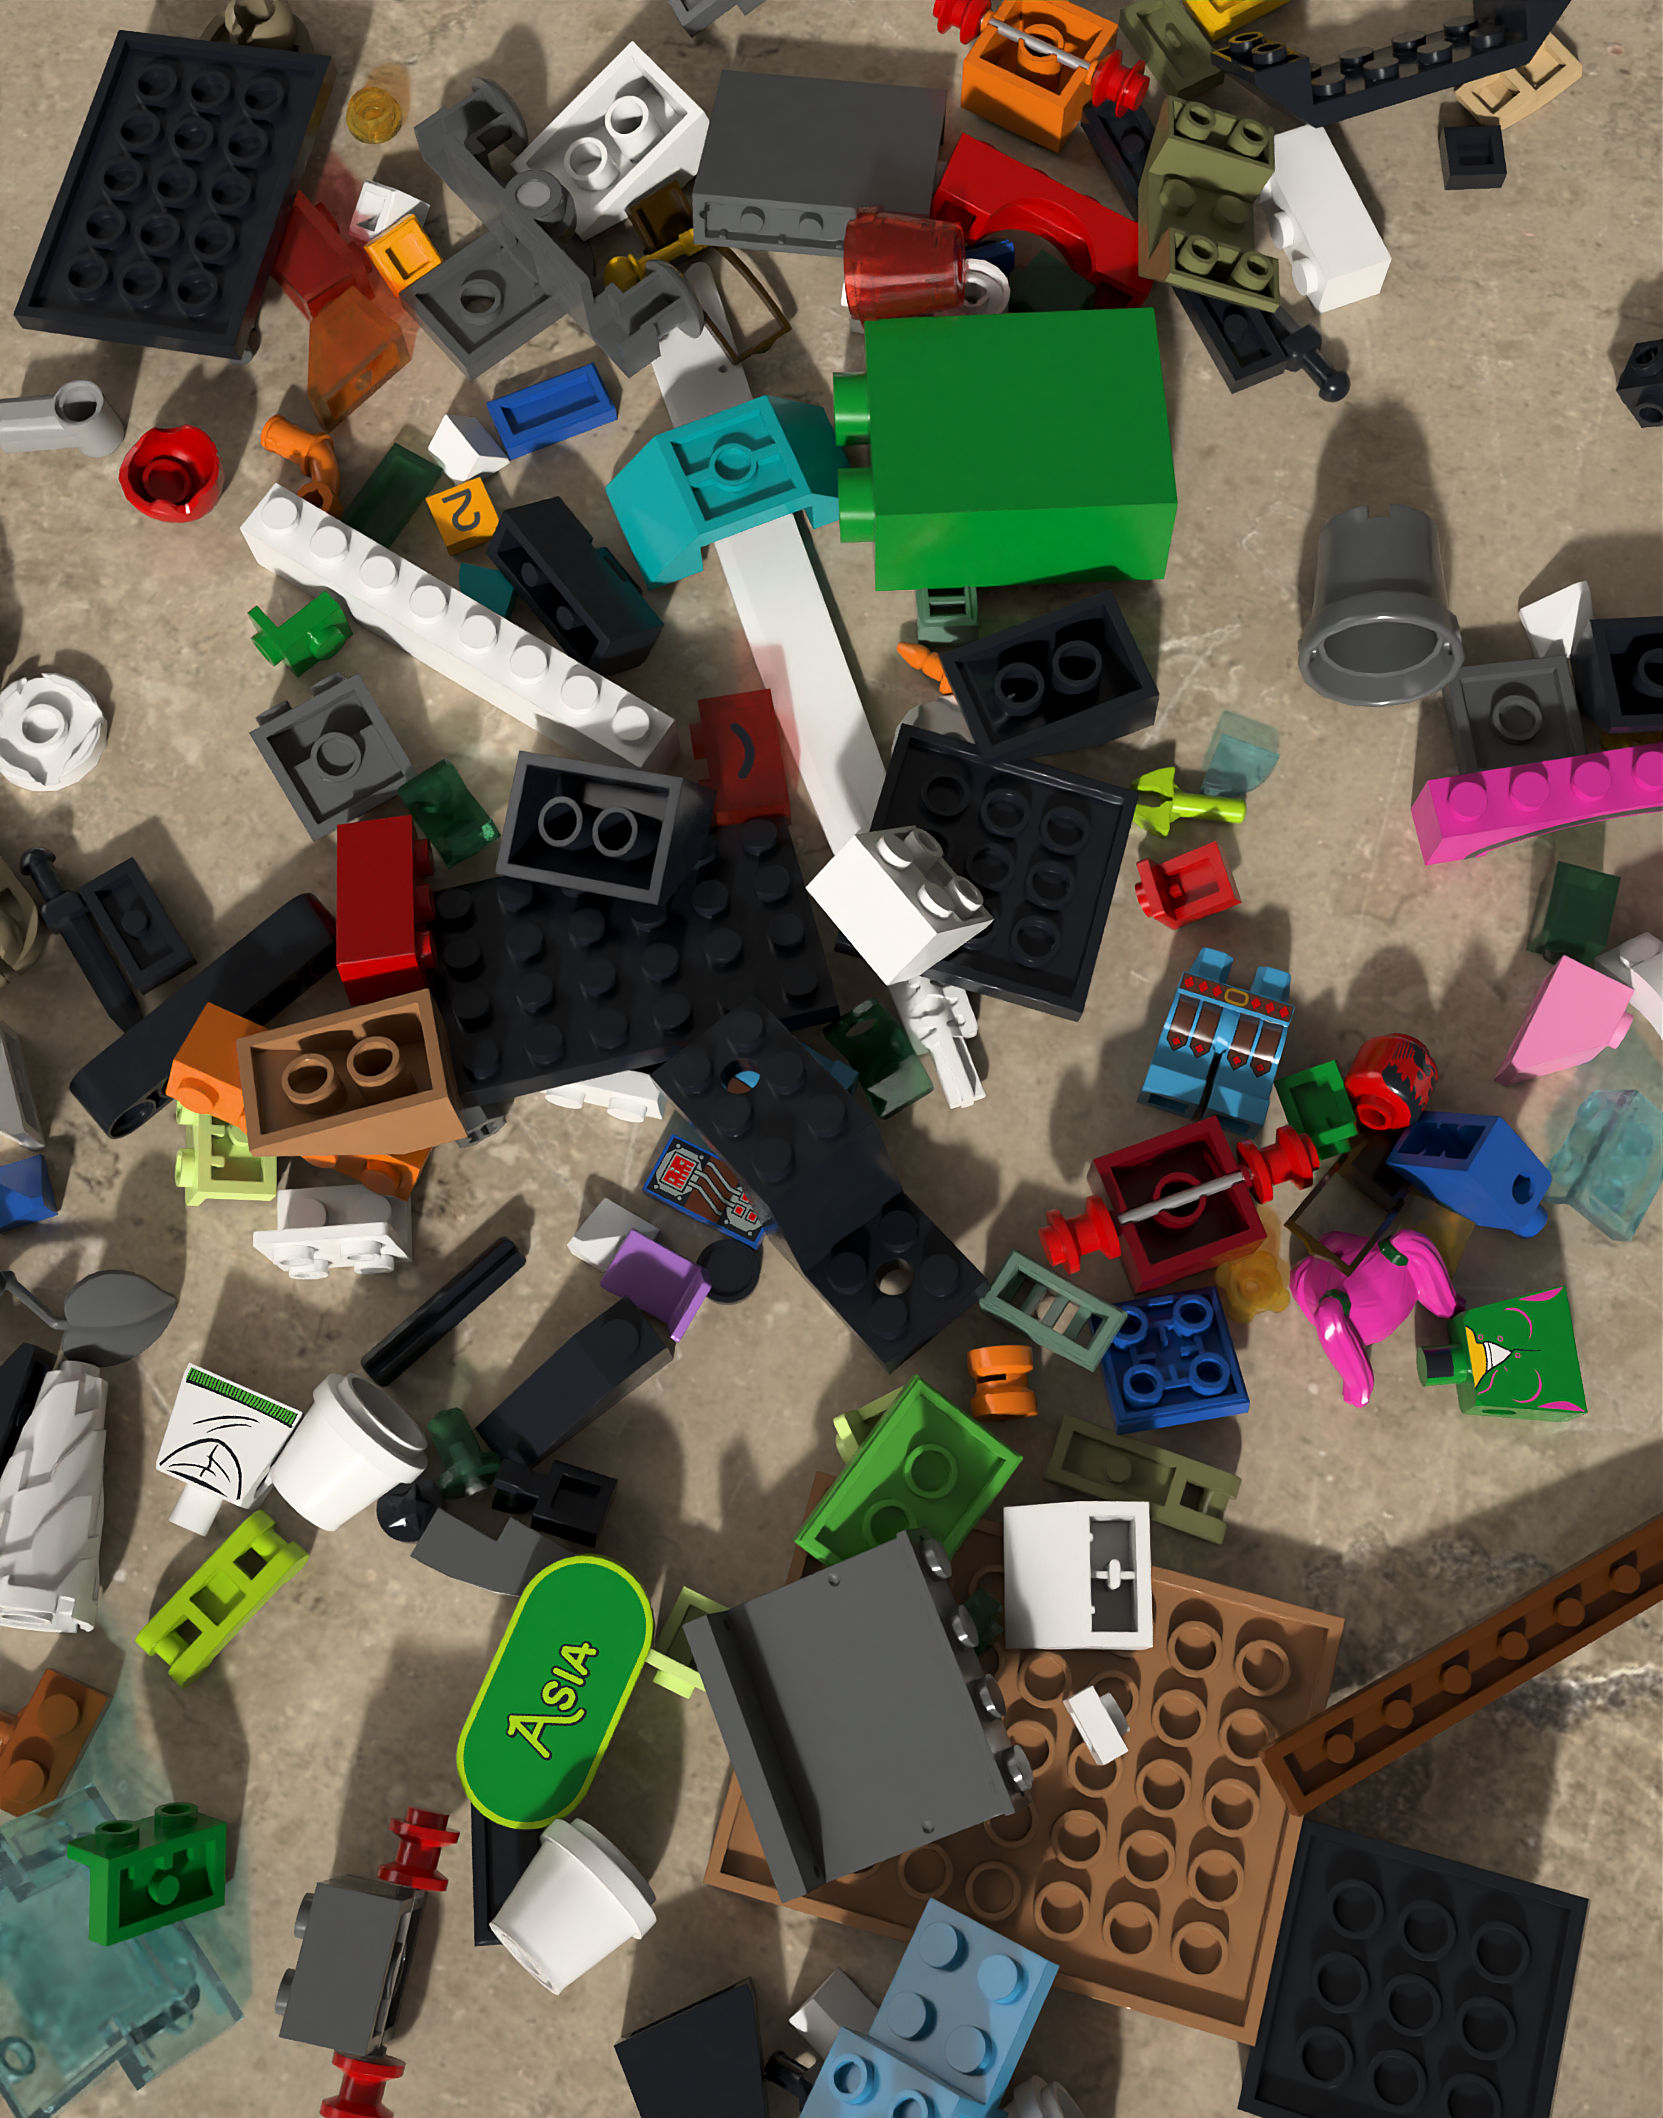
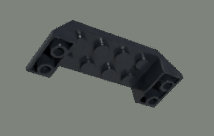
(1415, 65)

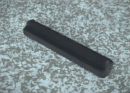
(443, 1311)

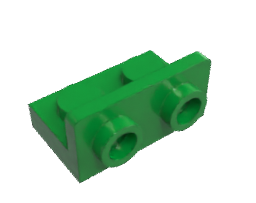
(152, 1871)

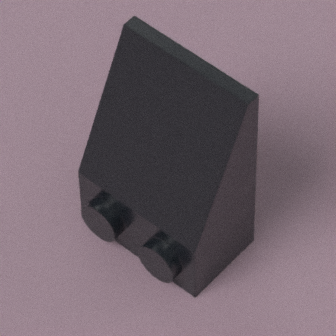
(1053, 683)

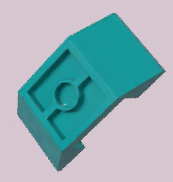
(723, 480)

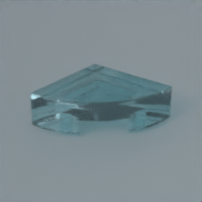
(1237, 768)

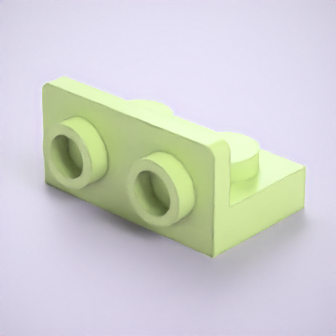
(220, 1163)

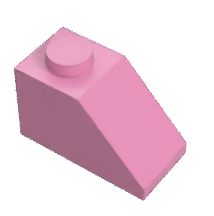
(1567, 1022)

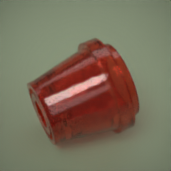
(902, 265)

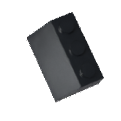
(1621, 674)
(603, 828)

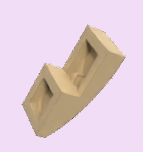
(1521, 90)

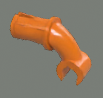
(314, 456)

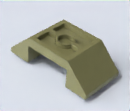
(1200, 202)

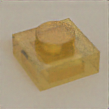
(1443, 1227)

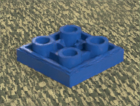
(1172, 1363)

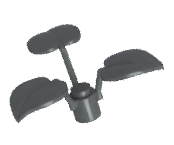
(106, 1315)

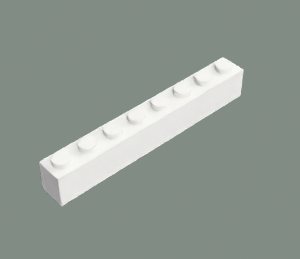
(459, 636)

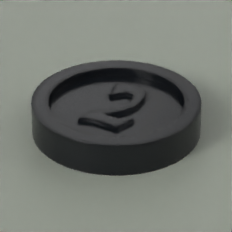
(732, 1271)

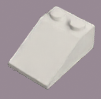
(620, 141)

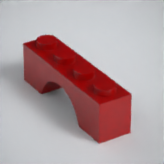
(999, 193)

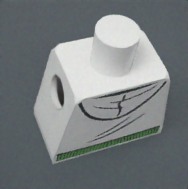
(222, 1446)

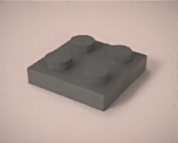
(1513, 714)

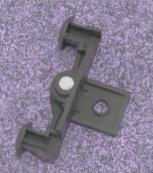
(529, 256)

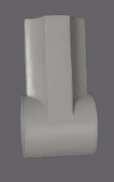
(69, 419)

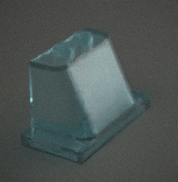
(83, 2007)

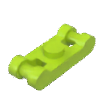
(221, 1598)

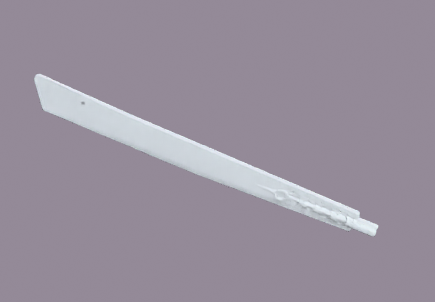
(808, 676)

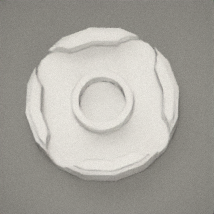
(49, 732)

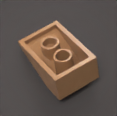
(353, 1082)

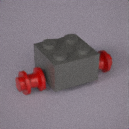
(358, 1963)

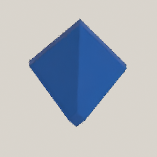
(25, 1193)

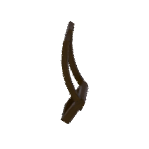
(659, 222)
(1372, 1176)

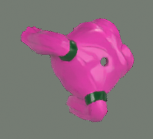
(1371, 1300)

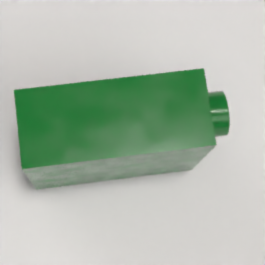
(1008, 449)

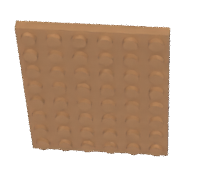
(1132, 1875)

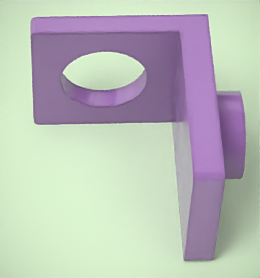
(658, 1281)

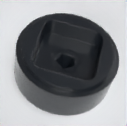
(409, 1509)

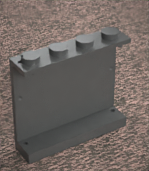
(804, 153)
(859, 1713)

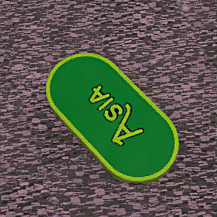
(555, 1691)

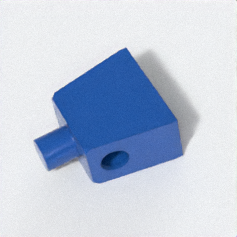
(1475, 1170)

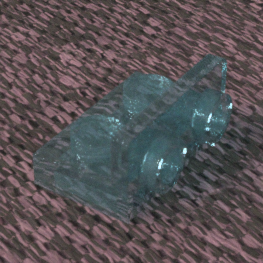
(1610, 1162)

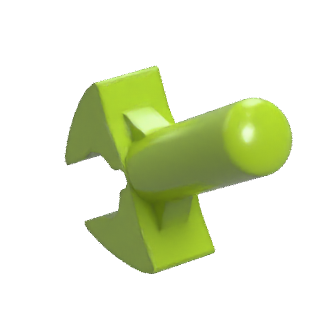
(1180, 804)

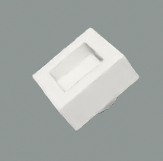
(1099, 1723)

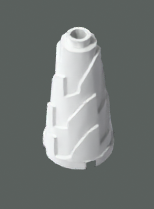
(55, 1506)

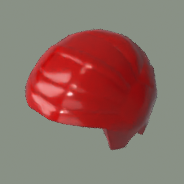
(173, 474)

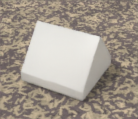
(465, 450)
(833, 2005)

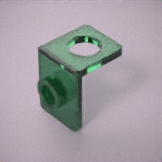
(883, 1057)

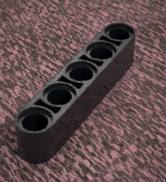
(250, 979)

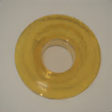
(373, 116)

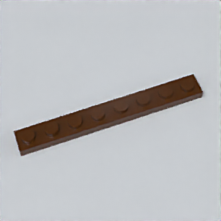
(1467, 1670)

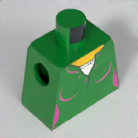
(1511, 1359)

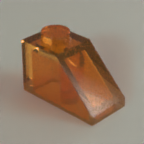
(350, 356)

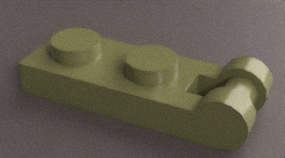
(1129, 1470)

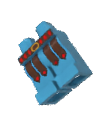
(1225, 1024)

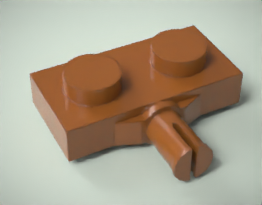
(47, 1740)

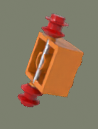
(1040, 65)

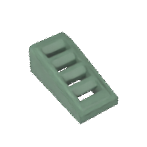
(946, 629)
(1020, 1268)

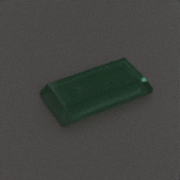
(391, 495)

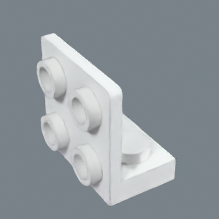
(337, 1229)

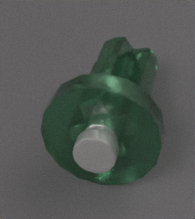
(466, 1466)

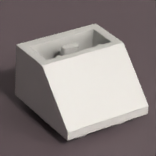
(899, 901)
(1078, 1576)

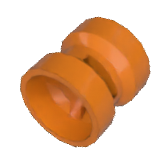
(1002, 1383)

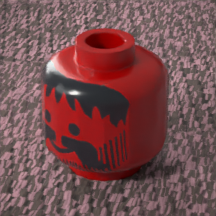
(1391, 1081)

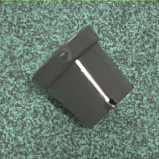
(1380, 611)

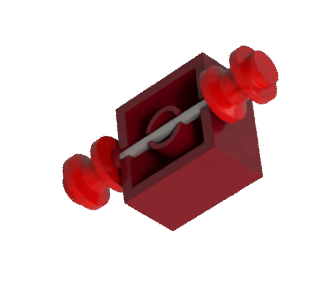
(1178, 1203)

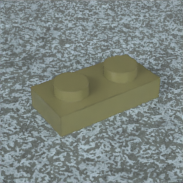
(1171, 47)

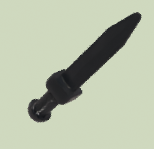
(1303, 352)
(69, 915)

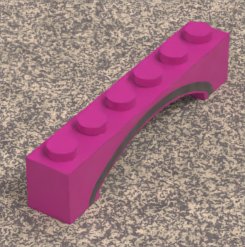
(1501, 806)

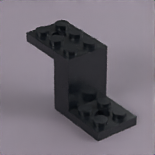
(820, 1181)

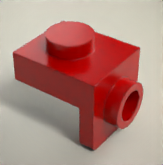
(1187, 886)

